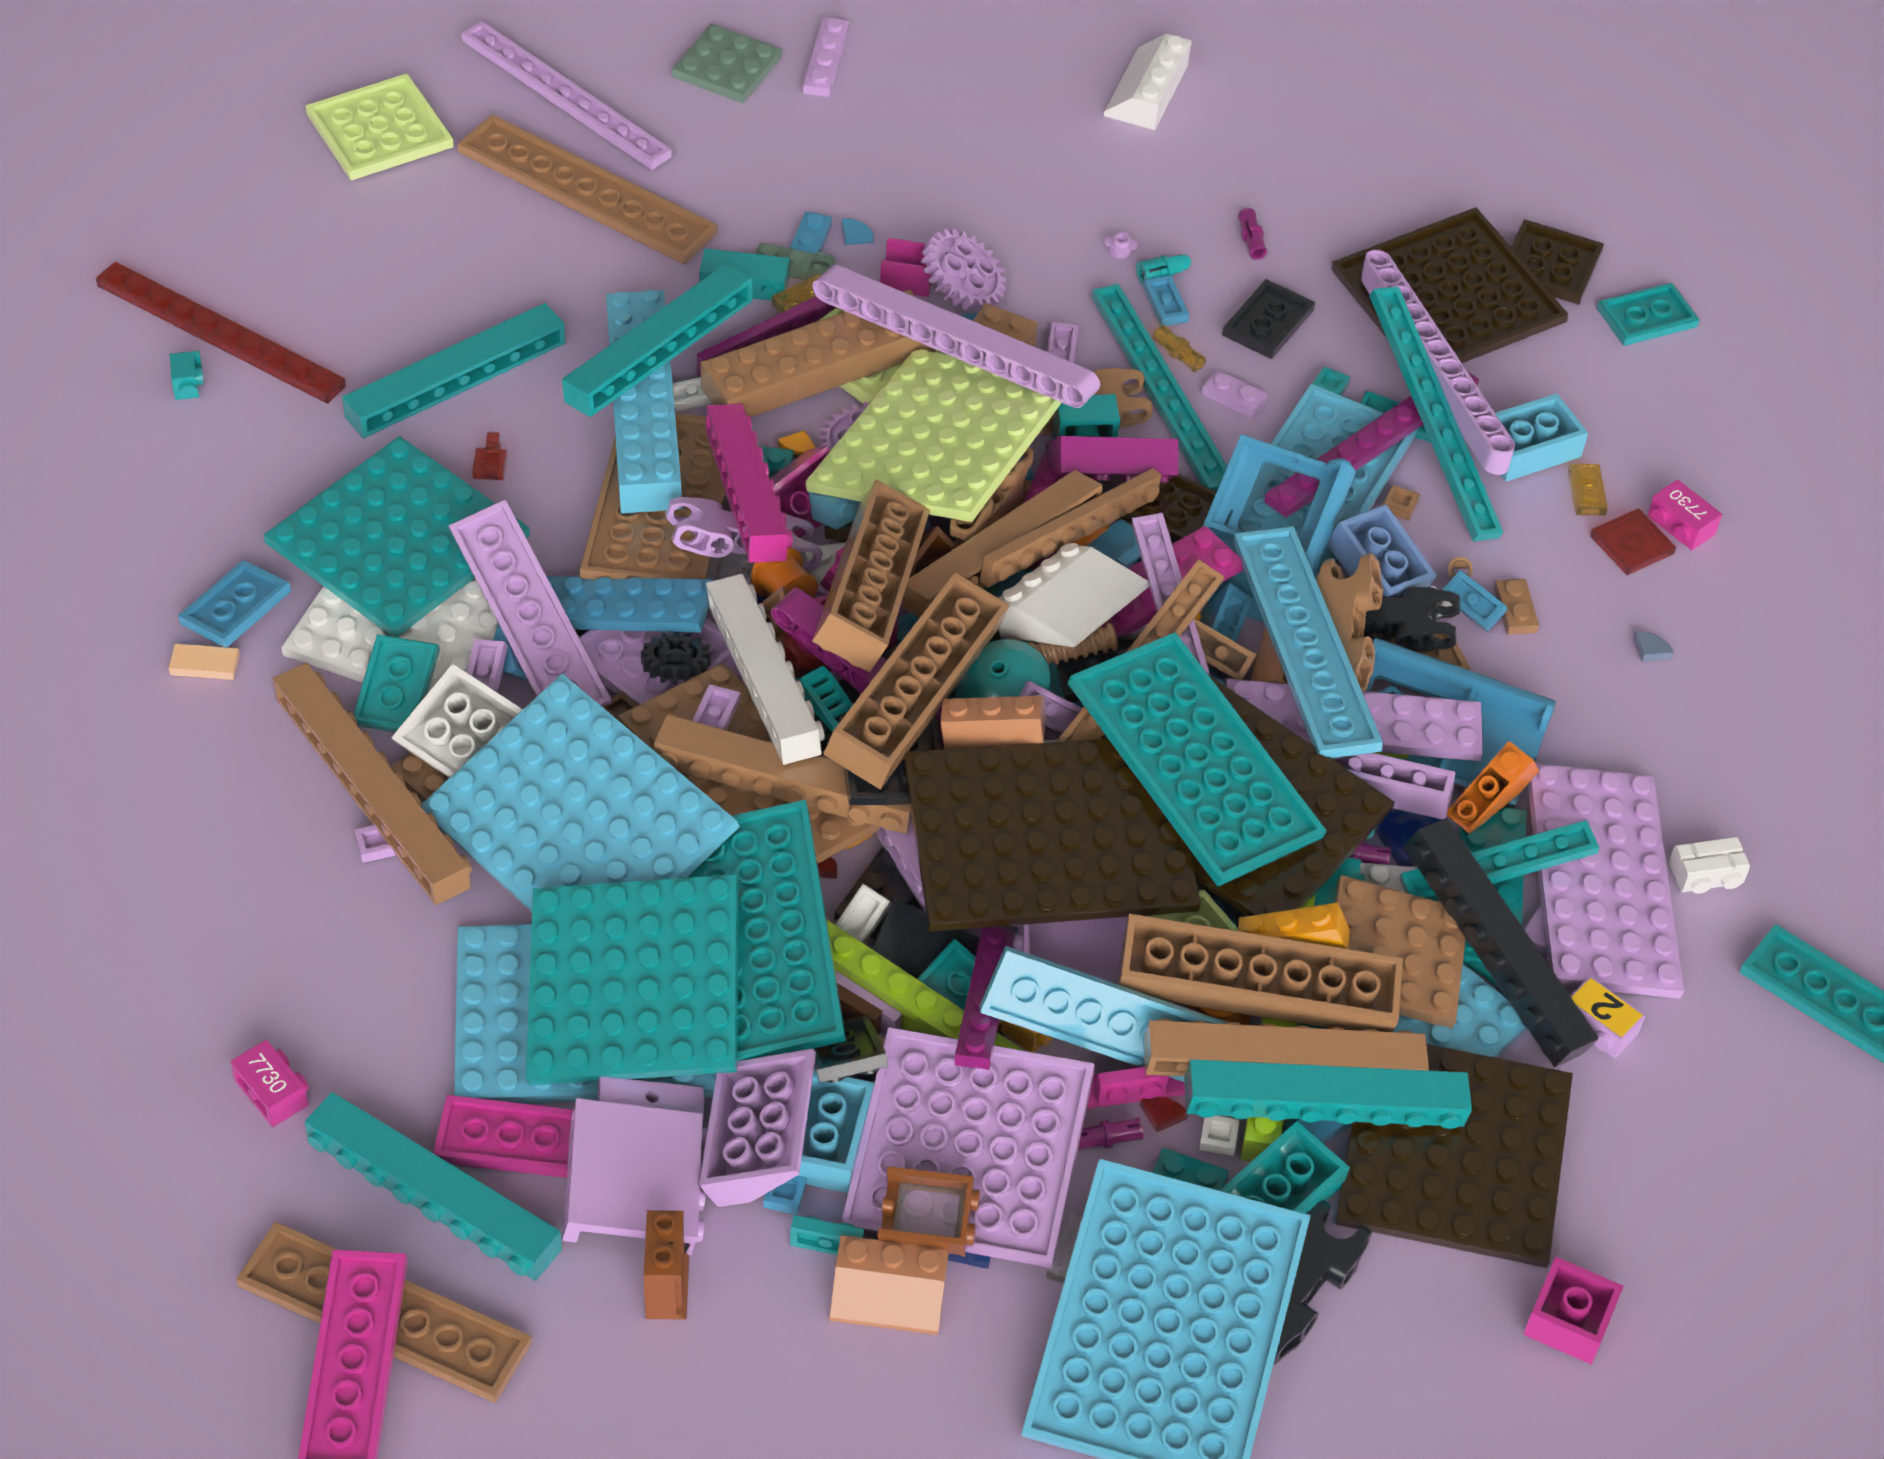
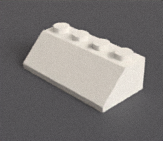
(1150, 81)

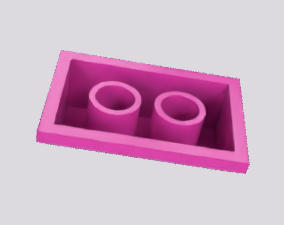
(792, 489)

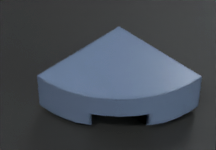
(1652, 647)

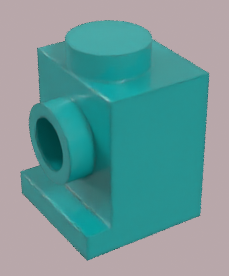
(186, 374)

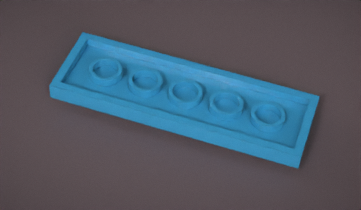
(633, 603)

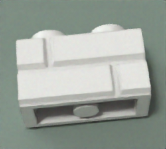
(1709, 865)

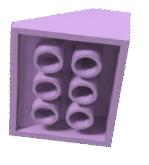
(757, 1127)

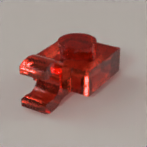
(491, 460)

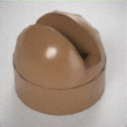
(1460, 563)

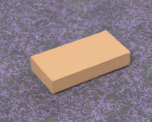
(204, 661)

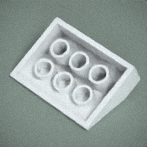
(1068, 597)
(454, 721)

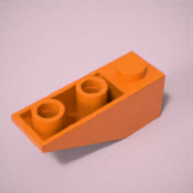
(1493, 788)

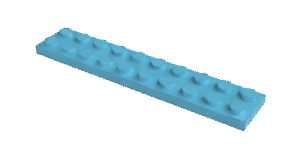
(1307, 643)

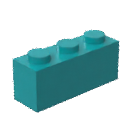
(768, 273)

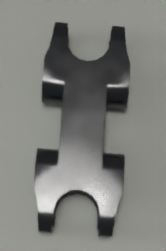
(1413, 618)
(1320, 1261)

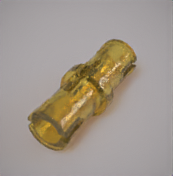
(1179, 348)

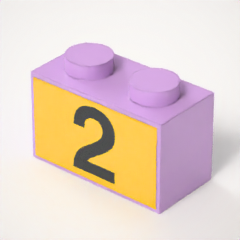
(1608, 1015)

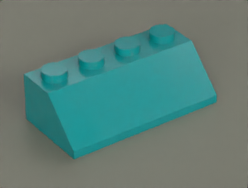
(1291, 1173)

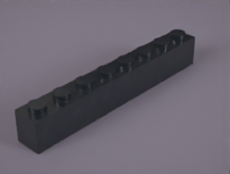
(1500, 942)

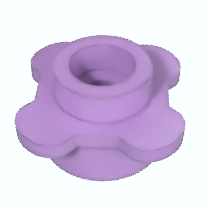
(1120, 245)

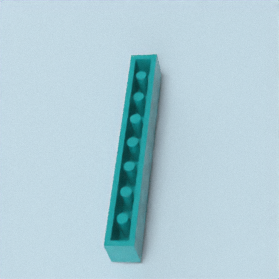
(657, 340)
(453, 370)
(1327, 1093)
(433, 1186)

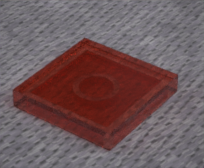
(1632, 541)

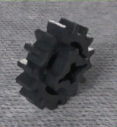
(675, 657)

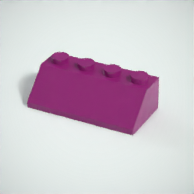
(1113, 457)

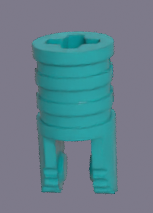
(1166, 265)

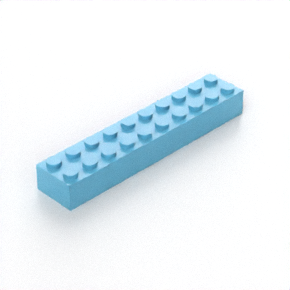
(644, 417)

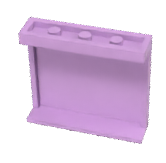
(1080, 945)
(630, 1163)

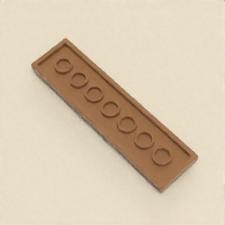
(431, 1329)

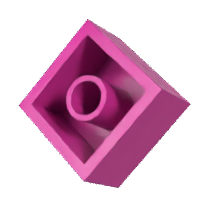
(1573, 1310)

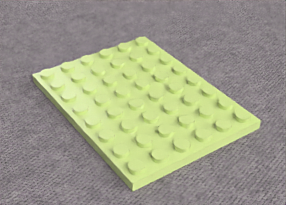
(936, 436)

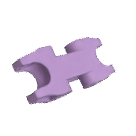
(718, 534)

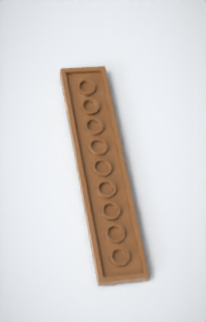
(588, 189)

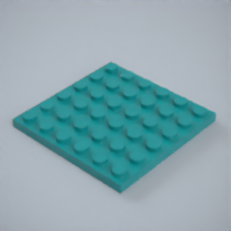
(385, 536)
(633, 980)

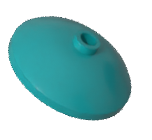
(1020, 665)

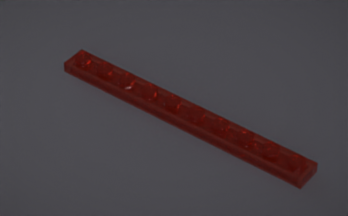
(221, 332)

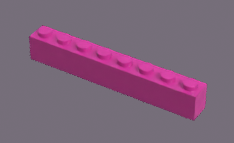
(747, 483)

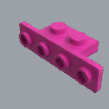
(1130, 1087)

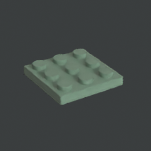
(727, 63)

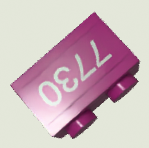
(1684, 514)
(270, 1082)

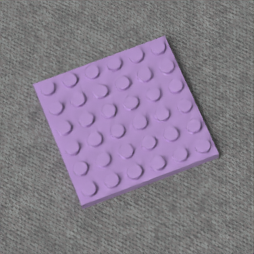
(1002, 1125)

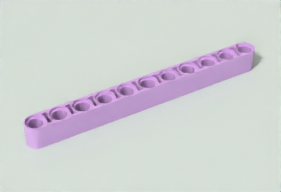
(957, 336)
(1470, 408)

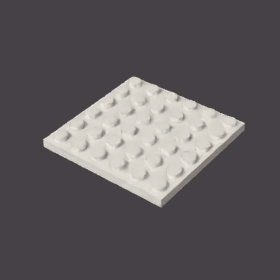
(342, 639)

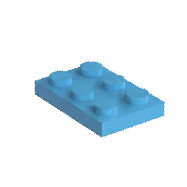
(234, 603)

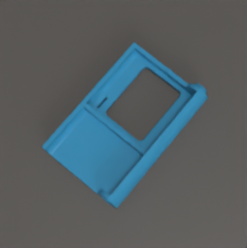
(1238, 484)
(1505, 709)

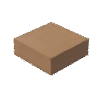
(1401, 501)

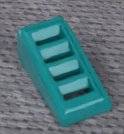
(819, 684)

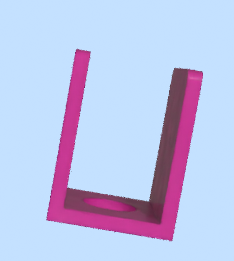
(904, 267)

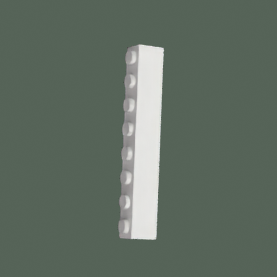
(764, 669)

